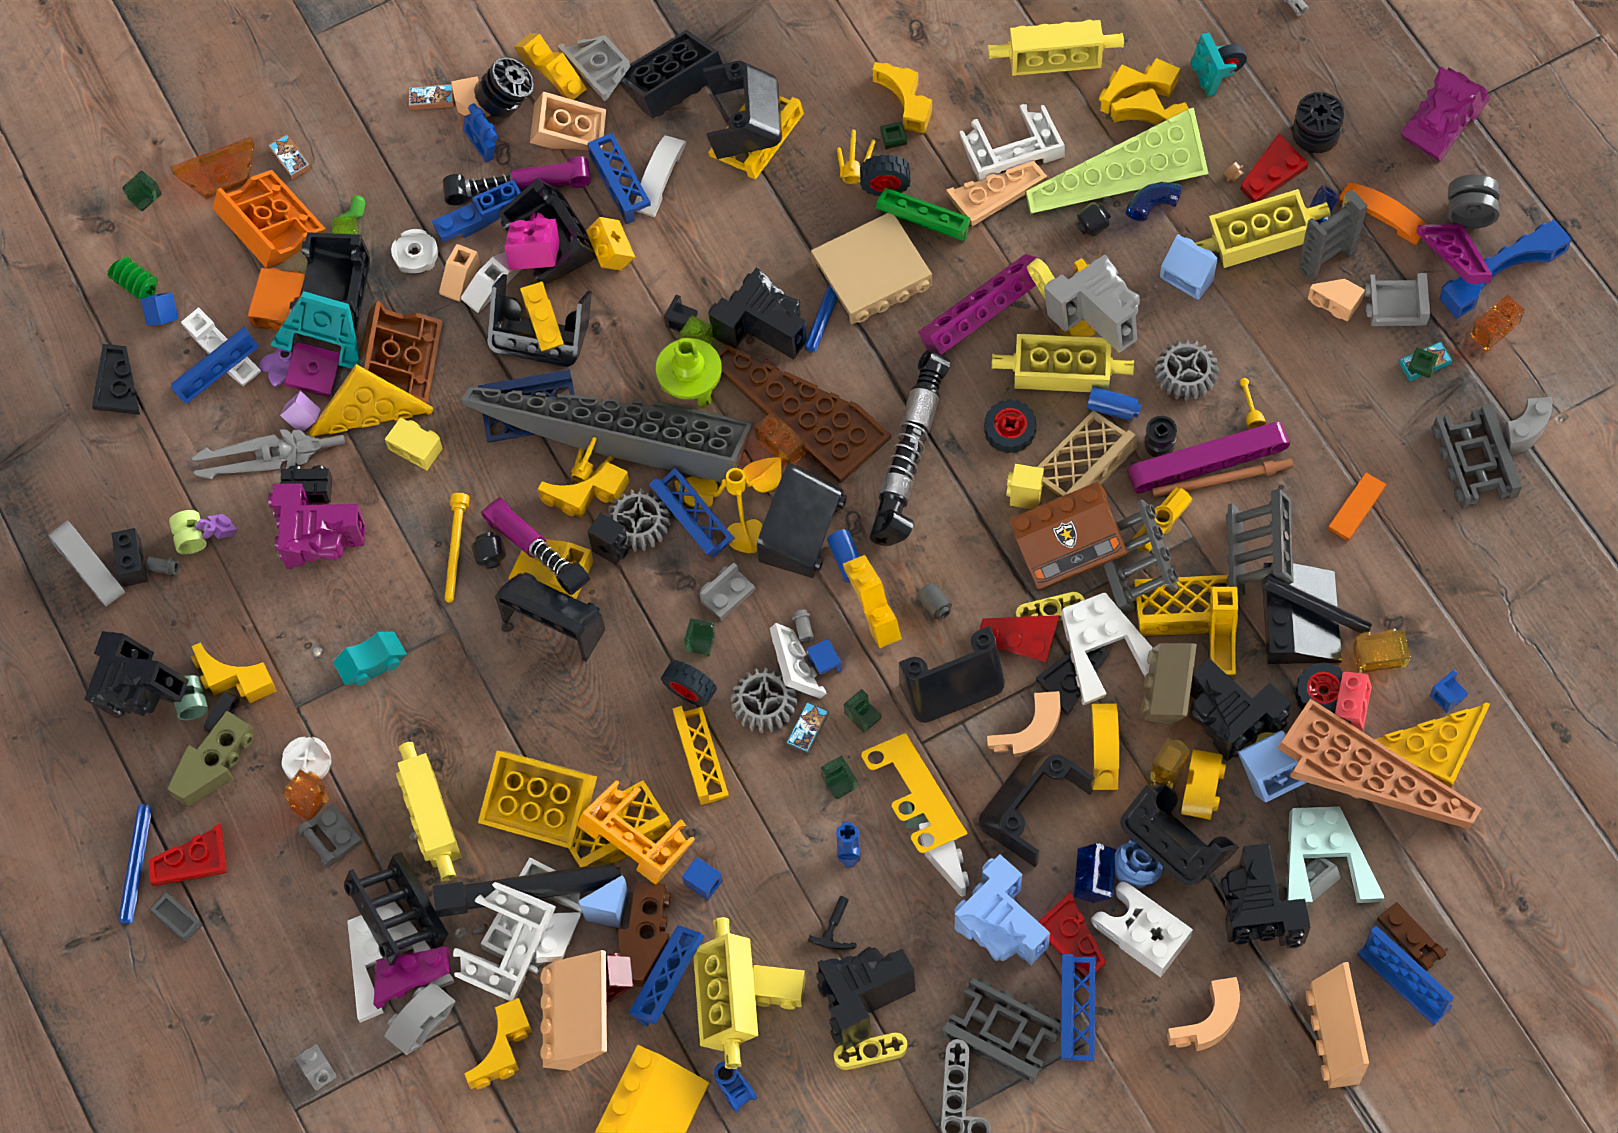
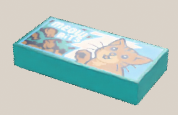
(1443, 360)

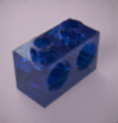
(1094, 873)

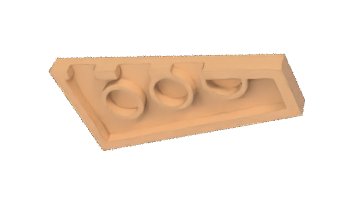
(996, 191)

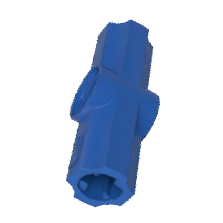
(848, 844)

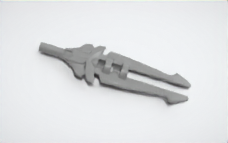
(294, 449)

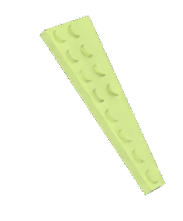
(1162, 153)

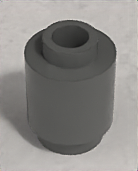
(934, 601)

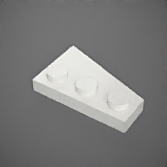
(792, 664)

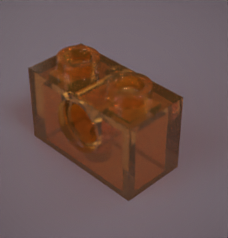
(1497, 322)
(780, 439)
(305, 794)

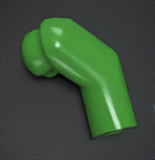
(356, 208)

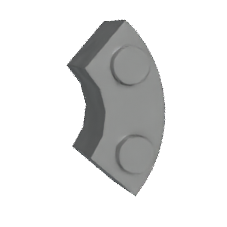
(1528, 428)
(419, 1018)

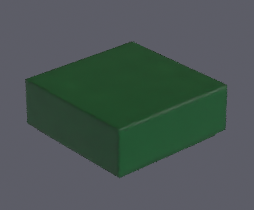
(893, 135)
(1423, 362)

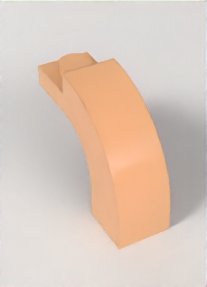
(1037, 733)
(1225, 1002)

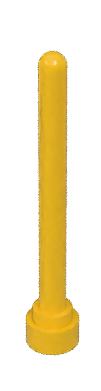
(459, 503)

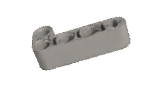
(86, 563)
(958, 1091)

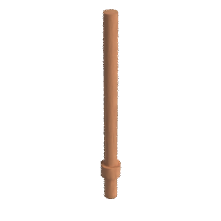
(1267, 468)

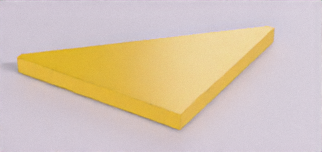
(366, 402)
(1438, 744)

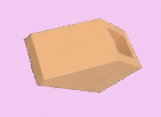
(465, 95)
(459, 272)
(1337, 297)

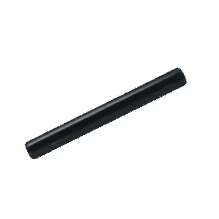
(1316, 604)

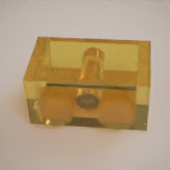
(1381, 650)
(1170, 762)

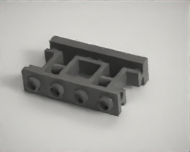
(1494, 450)
(993, 1048)

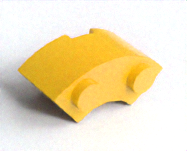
(1202, 784)

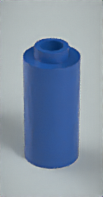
(1113, 404)
(843, 549)

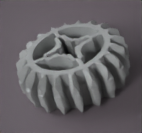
(1190, 381)
(654, 524)
(774, 701)

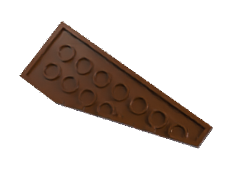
(834, 430)

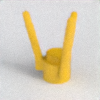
(851, 171)
(583, 469)

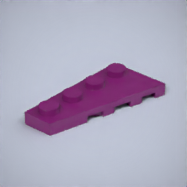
(1457, 249)

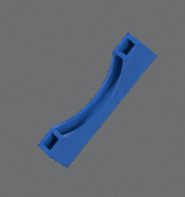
(1542, 245)

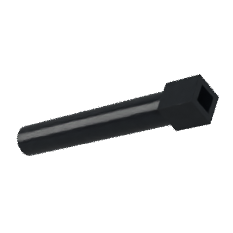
(459, 898)

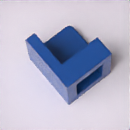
(159, 308)
(824, 657)
(1448, 692)
(702, 878)

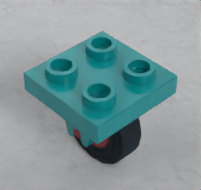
(1215, 62)

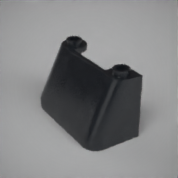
(574, 247)
(336, 269)
(799, 521)
(955, 683)
(1170, 841)

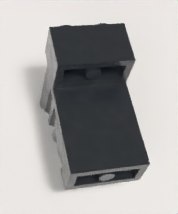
(761, 312)
(129, 678)
(1230, 713)
(1255, 904)
(862, 986)

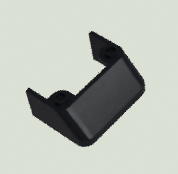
(759, 123)
(515, 334)
(552, 609)
(1001, 817)

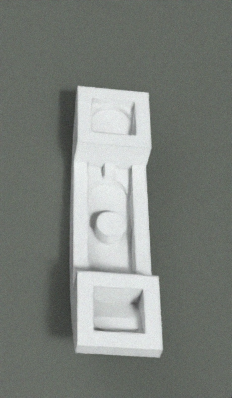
(658, 172)
(210, 338)

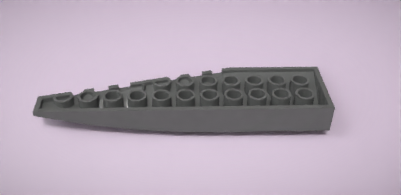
(640, 433)

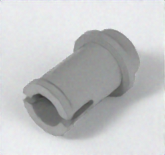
(1296, 5)
(803, 625)

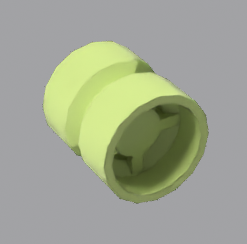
(186, 537)

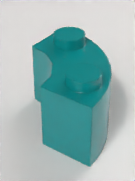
(370, 658)

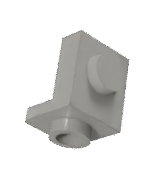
(316, 1067)

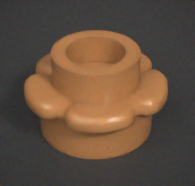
(1234, 172)

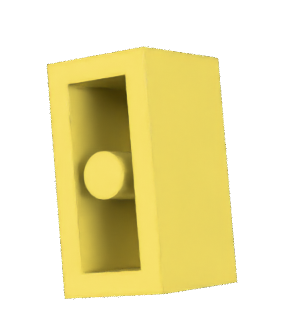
(414, 443)
(1025, 486)
(778, 986)

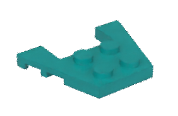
(322, 320)

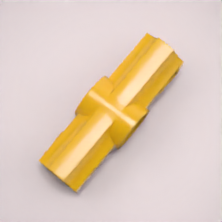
(1170, 510)

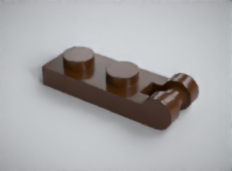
(1410, 936)

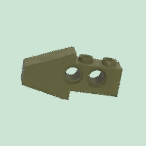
(193, 775)

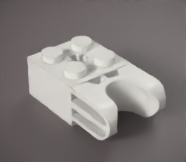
(1141, 922)

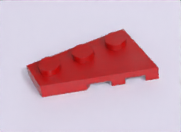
(195, 859)

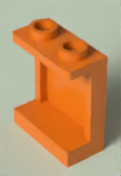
(273, 297)

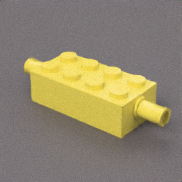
(1056, 47)
(1261, 228)
(1062, 363)
(427, 811)
(725, 993)

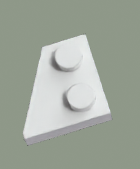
(556, 937)

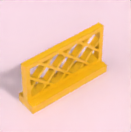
(759, 159)
(1186, 620)
(652, 829)

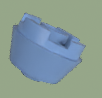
(1136, 865)

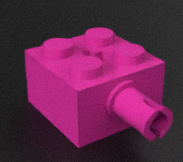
(532, 243)

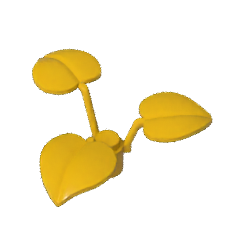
(761, 475)

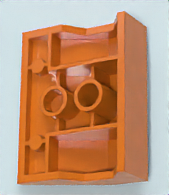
(267, 218)

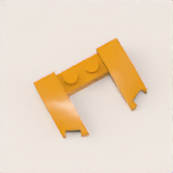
(654, 859)

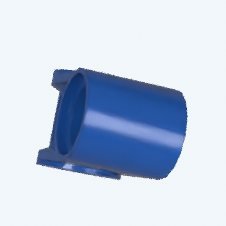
(736, 1089)

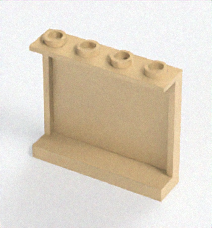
(872, 267)

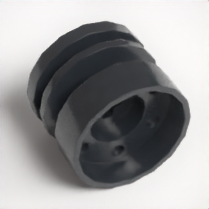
(504, 87)
(1318, 122)

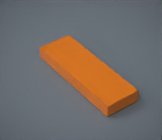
(1357, 507)

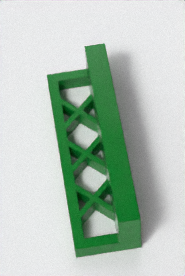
(924, 214)

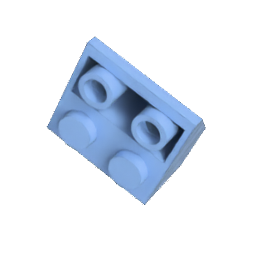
(1189, 267)
(1269, 768)

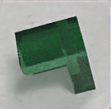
(141, 190)
(699, 636)
(861, 711)
(838, 777)

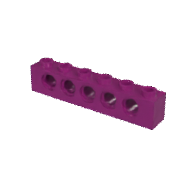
(978, 306)

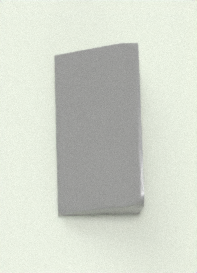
(1321, 876)

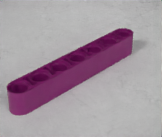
(1208, 457)

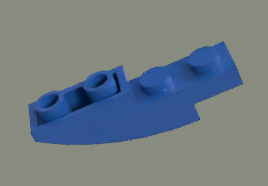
(476, 215)

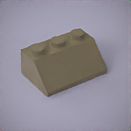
(1168, 682)

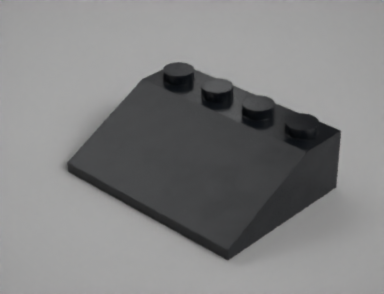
(669, 73)
(1296, 632)

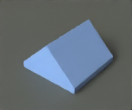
(606, 904)

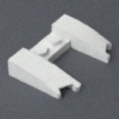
(1043, 144)
(533, 919)
(503, 927)

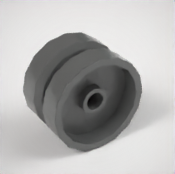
(1473, 201)

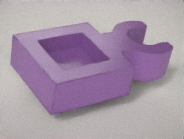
(218, 525)

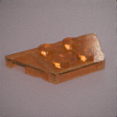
(221, 168)

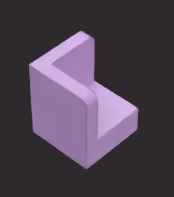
(300, 412)

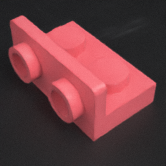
(1354, 698)

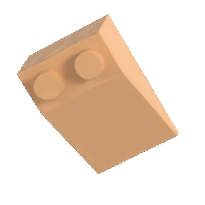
(565, 123)

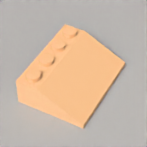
(574, 1011)
(1338, 1027)

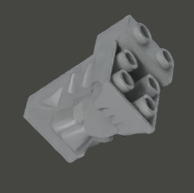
(1098, 299)

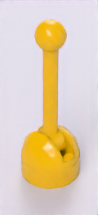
(1254, 417)

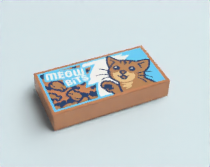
(431, 97)
(289, 156)

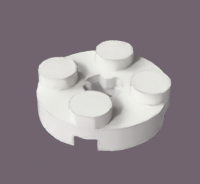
(416, 263)

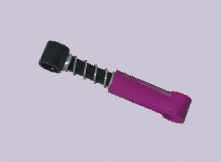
(573, 173)
(501, 517)

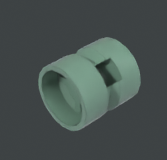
(193, 702)

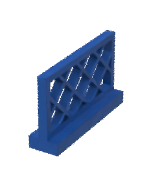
(1405, 976)

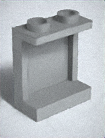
(1398, 301)

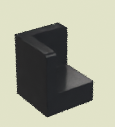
(678, 314)

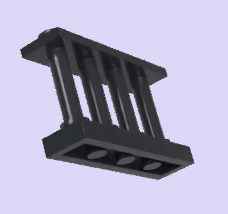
(408, 890)

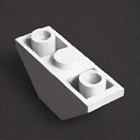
(479, 290)

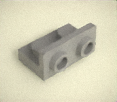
(726, 591)

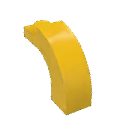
(1105, 746)

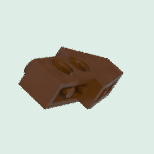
(645, 952)

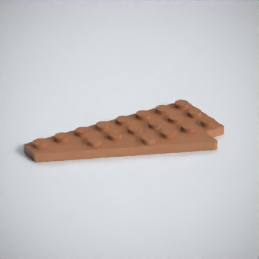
(1353, 763)

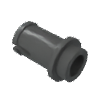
(159, 565)

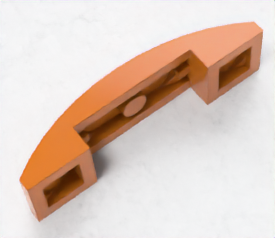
(1388, 211)

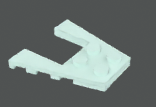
(1322, 834)

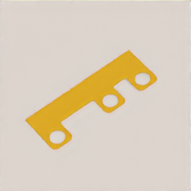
(924, 792)

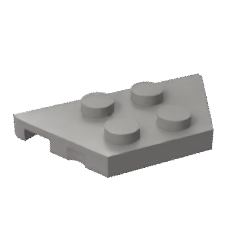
(597, 63)

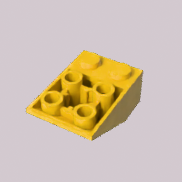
(567, 550)

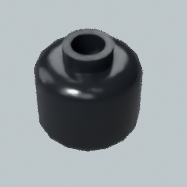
(1093, 219)
(488, 550)

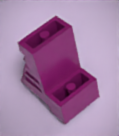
(1445, 113)
(312, 530)

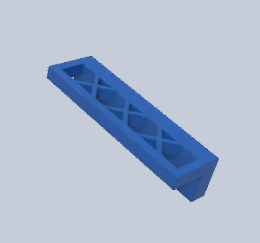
(612, 182)
(214, 365)
(686, 519)
(666, 975)
(1068, 1008)

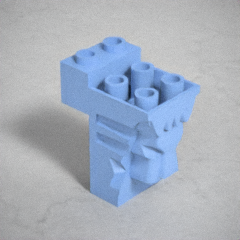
(997, 919)

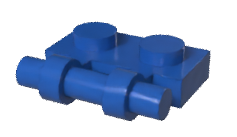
(480, 132)

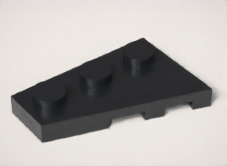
(115, 382)
(1063, 675)

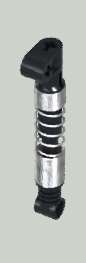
(890, 523)

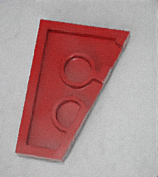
(1274, 169)
(1024, 635)
(1071, 934)

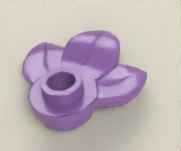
(276, 366)

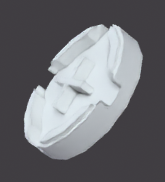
(307, 755)

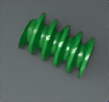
(133, 278)

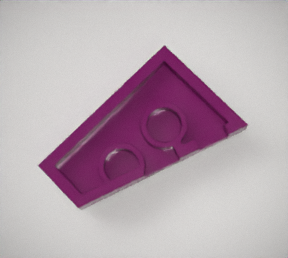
(409, 972)

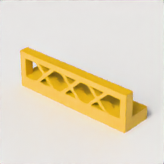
(690, 752)

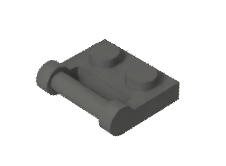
(335, 829)

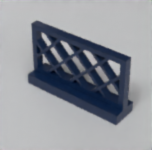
(529, 386)

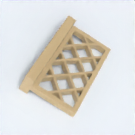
(1102, 467)

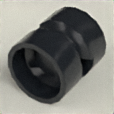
(1160, 436)

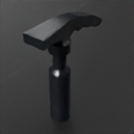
(833, 922)

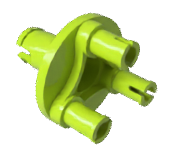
(689, 370)

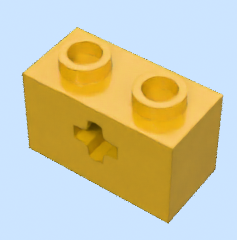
(610, 243)

